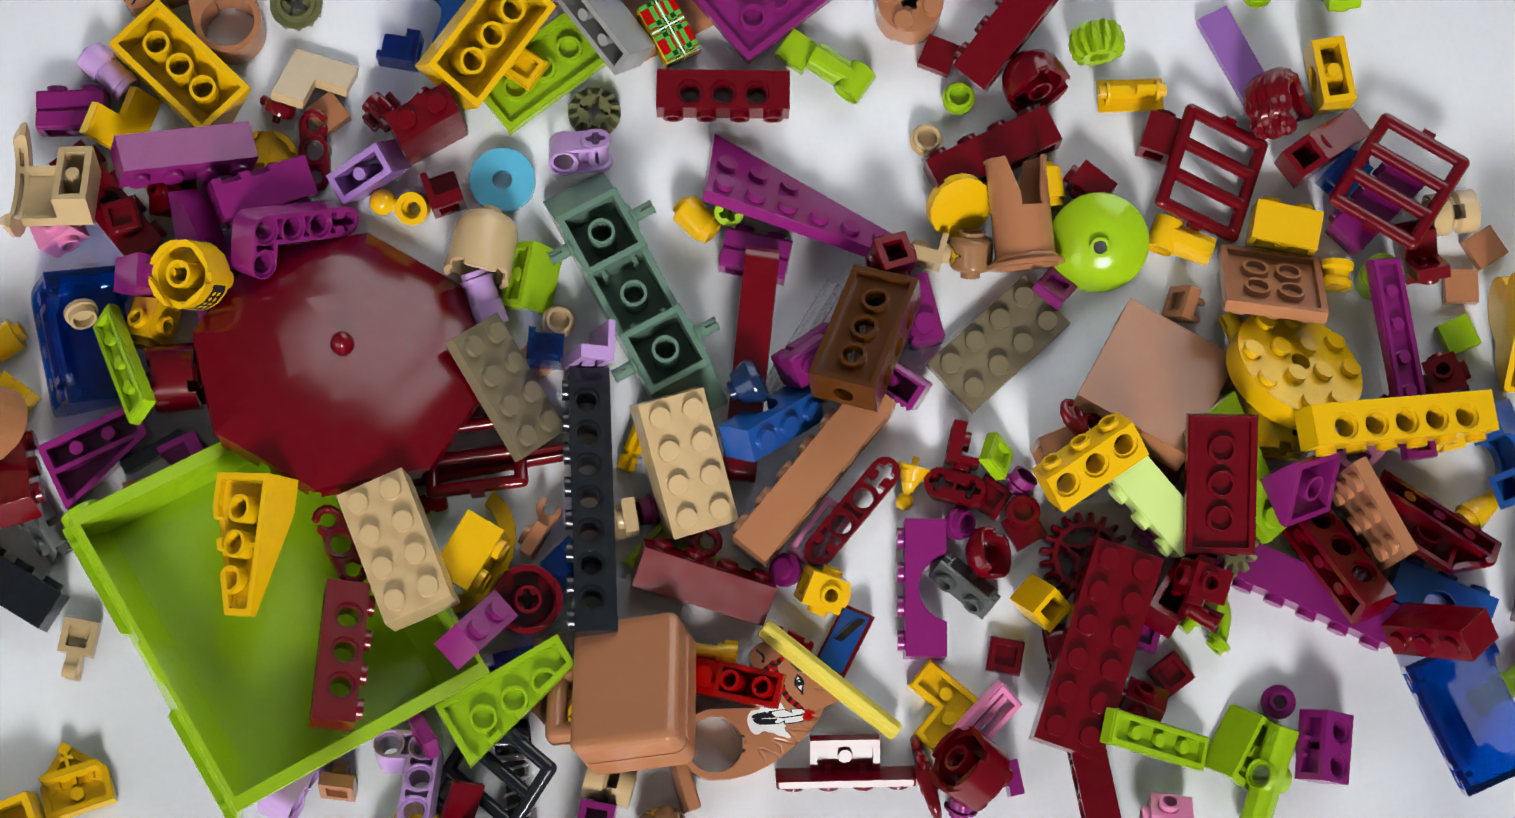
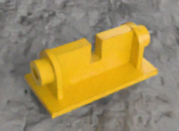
(1130, 95)

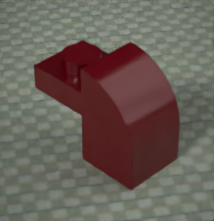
(1424, 263)

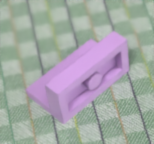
(596, 353)

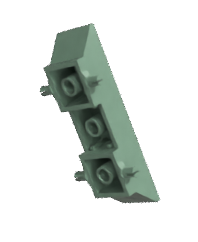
(629, 288)

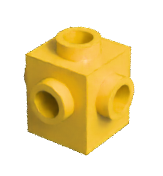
(152, 322)
(823, 590)

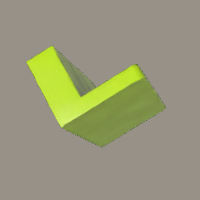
(532, 279)
(1236, 743)

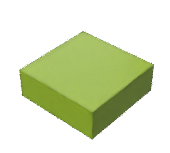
(796, 51)
(1458, 335)
(996, 456)

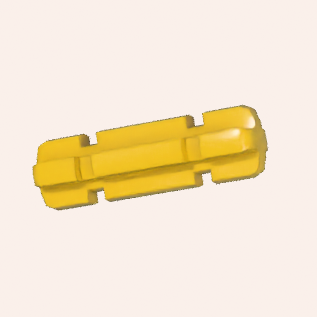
(628, 460)

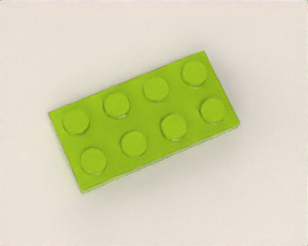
(570, 64)

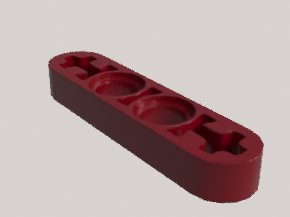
(849, 509)

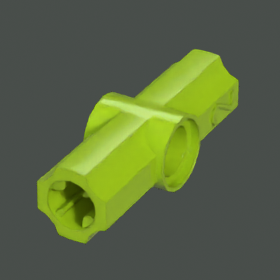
(1269, 773)

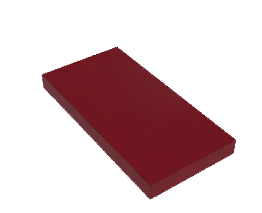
(1220, 484)

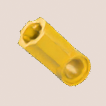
(1171, 237)

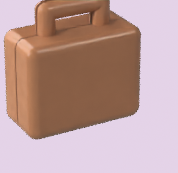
(629, 697)

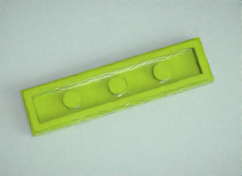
(124, 364)
(1154, 739)

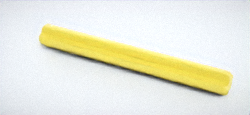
(830, 680)

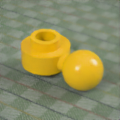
(384, 202)

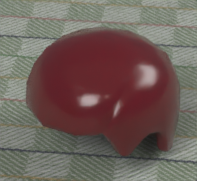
(988, 553)

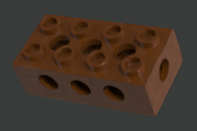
(865, 337)

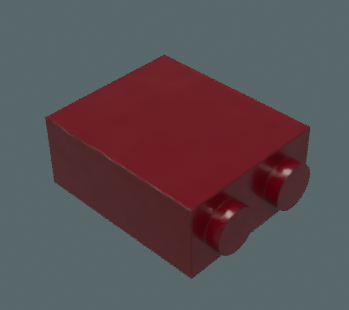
(426, 124)

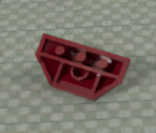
(1438, 532)

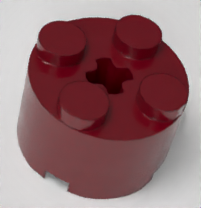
(175, 378)
(540, 584)
(970, 768)

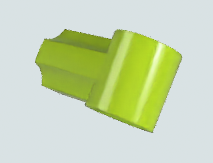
(847, 77)

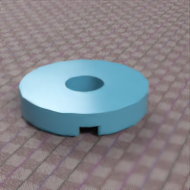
(502, 162)

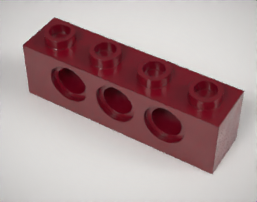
(738, 83)
(143, 241)
(1341, 566)
(327, 709)

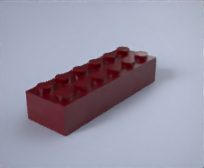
(1096, 647)

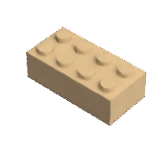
(684, 463)
(397, 549)

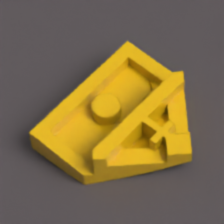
(75, 784)

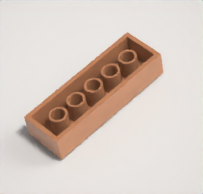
(808, 480)

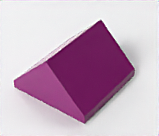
(1303, 488)

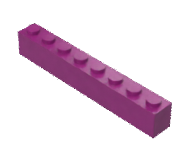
(1292, 584)

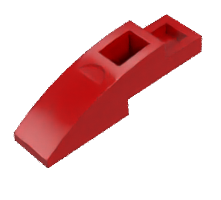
(739, 683)

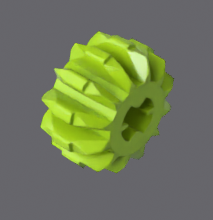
(1096, 42)

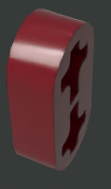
(954, 495)

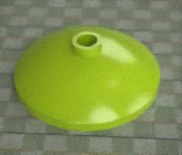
(1106, 219)

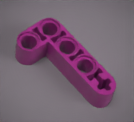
(261, 230)

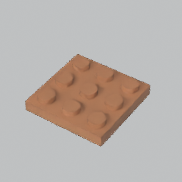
(1272, 284)
(1372, 515)

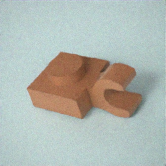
(534, 537)

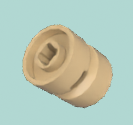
(1459, 213)
(596, 787)

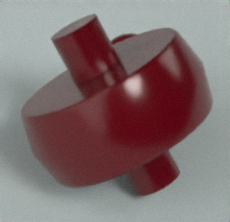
(278, 109)

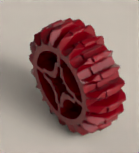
(1070, 550)

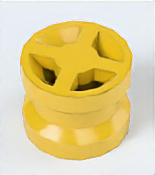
(1337, 274)

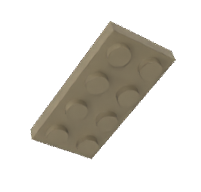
(997, 345)
(505, 386)

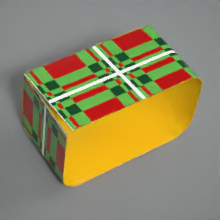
(669, 31)

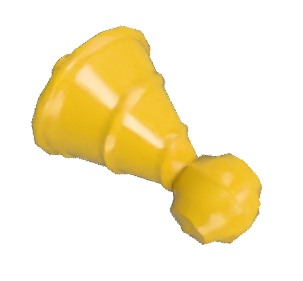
(911, 476)

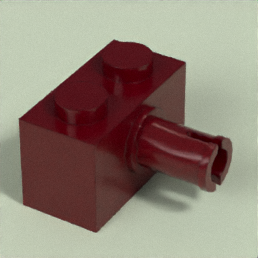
(1169, 608)

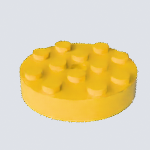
(1291, 365)

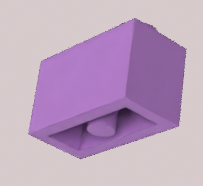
(368, 171)

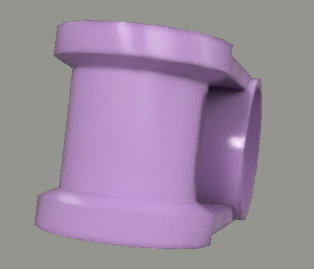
(576, 152)

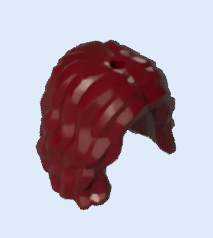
(1275, 103)

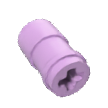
(106, 70)
(483, 295)

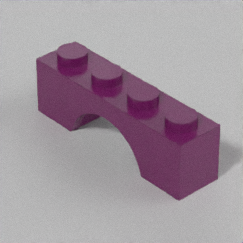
(922, 633)

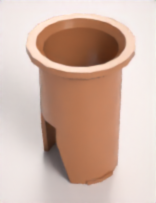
(1020, 216)

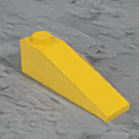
(253, 525)

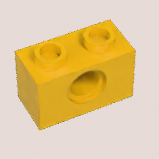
(1329, 75)

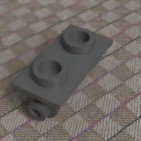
(47, 539)
(952, 577)

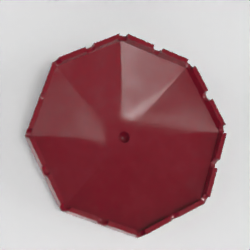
(337, 364)

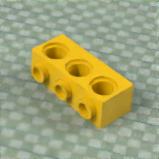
(1106, 463)

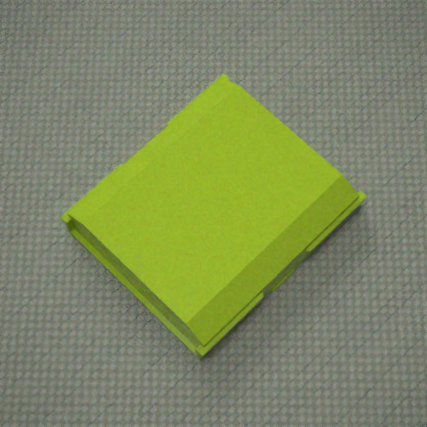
(239, 681)

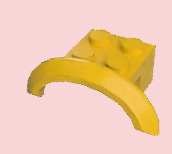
(480, 552)

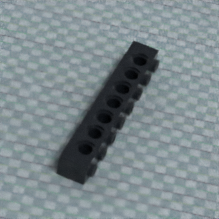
(594, 387)

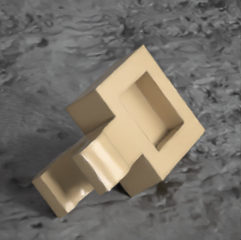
(77, 640)

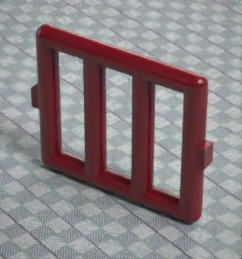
(1173, 172)
(1427, 214)
(479, 486)

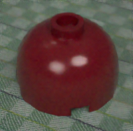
(1034, 79)

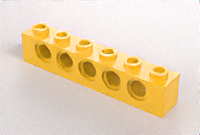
(1473, 409)

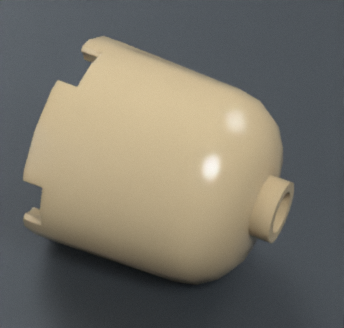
(484, 241)

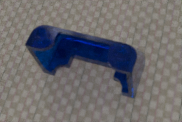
(72, 357)
(1467, 716)

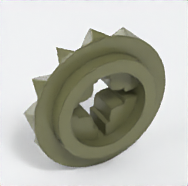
(300, 19)
(587, 98)

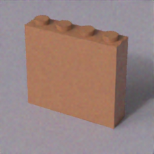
(1154, 377)

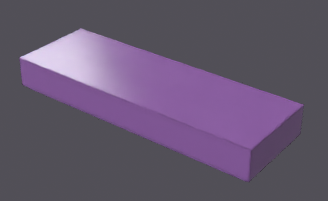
(1230, 49)

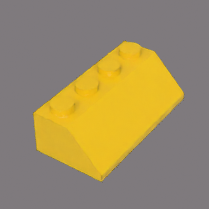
(180, 68)

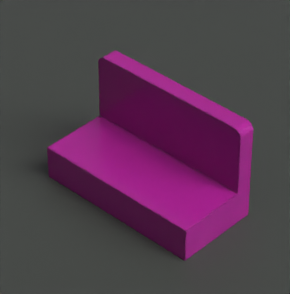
(182, 447)

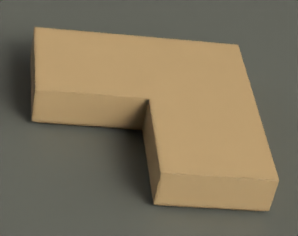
(311, 71)

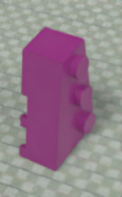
(272, 185)
(90, 454)

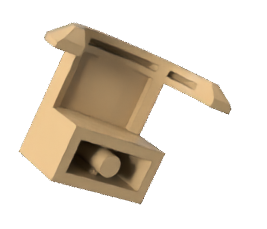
(54, 193)

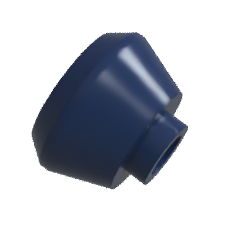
(747, 383)

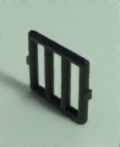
(530, 794)

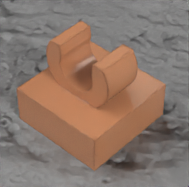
(1182, 303)
(339, 783)

